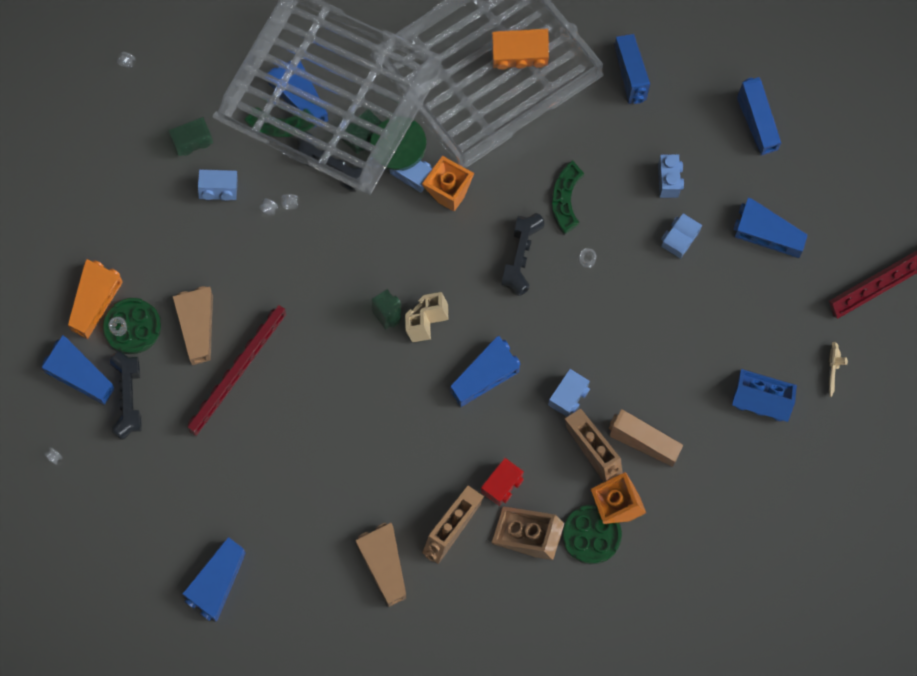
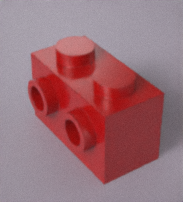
(502, 482)

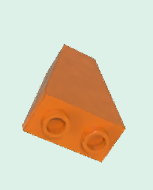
(93, 297)

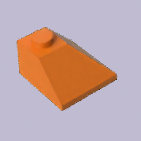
(448, 183)
(618, 500)

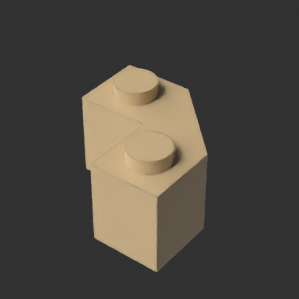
(430, 309)

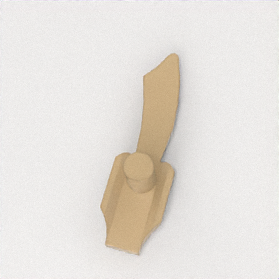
(835, 362)

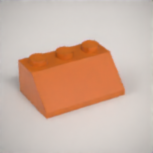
(520, 48)

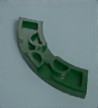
(272, 130)
(562, 197)

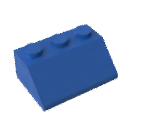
(764, 395)

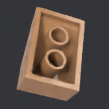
(528, 532)

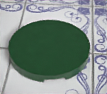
(410, 148)
(142, 326)
(589, 538)

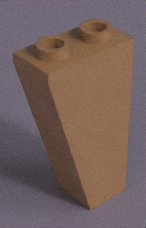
(195, 318)
(644, 438)
(594, 445)
(452, 524)
(383, 561)

